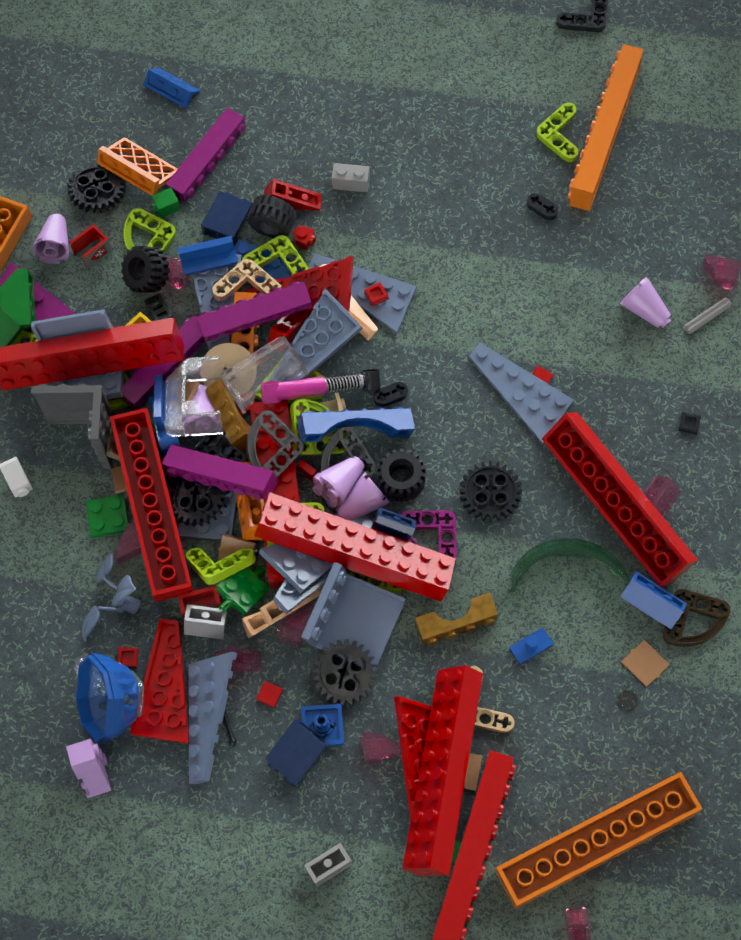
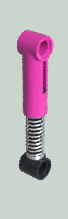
(276, 391)

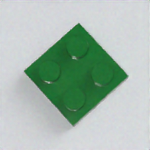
(107, 515)

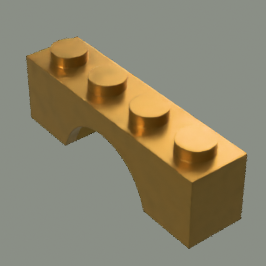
(232, 422)
(433, 628)

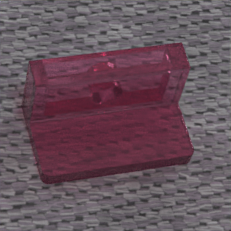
(662, 494)

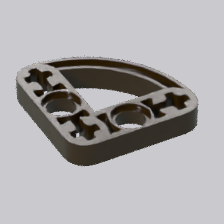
(705, 636)

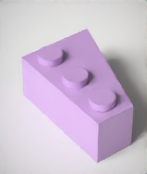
(89, 764)

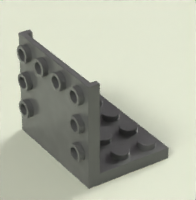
(79, 406)

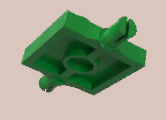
(242, 589)

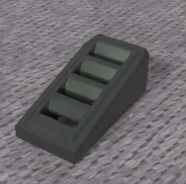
(154, 299)

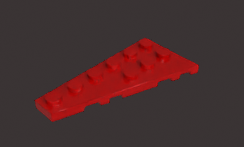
(333, 277)
(164, 689)
(412, 729)

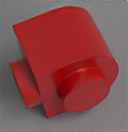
(304, 237)

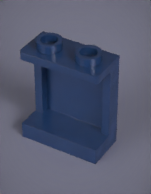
(226, 216)
(393, 524)
(296, 752)

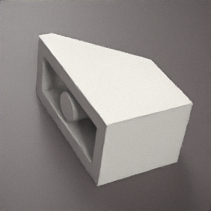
(16, 477)

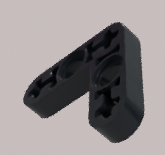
(589, 19)
(218, 446)

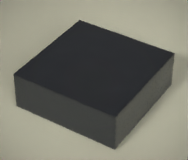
(689, 423)

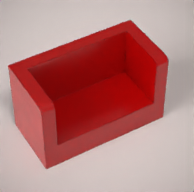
(203, 597)

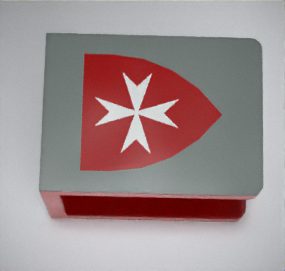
(86, 238)

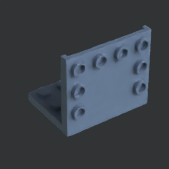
(77, 324)
(353, 612)

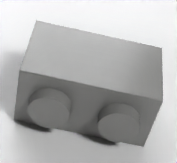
(350, 177)
(205, 622)
(328, 864)

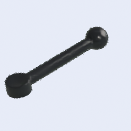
(232, 741)

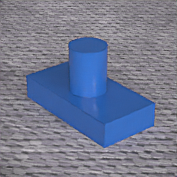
(531, 646)

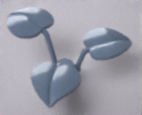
(121, 598)

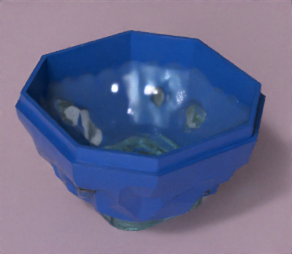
(107, 697)

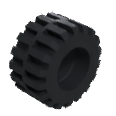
(271, 216)
(134, 269)
(401, 489)

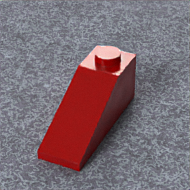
(296, 196)
(288, 326)

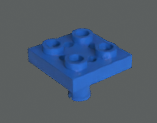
(322, 717)

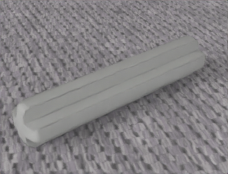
(707, 315)

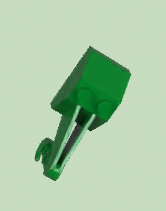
(16, 306)

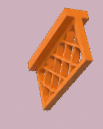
(134, 172)

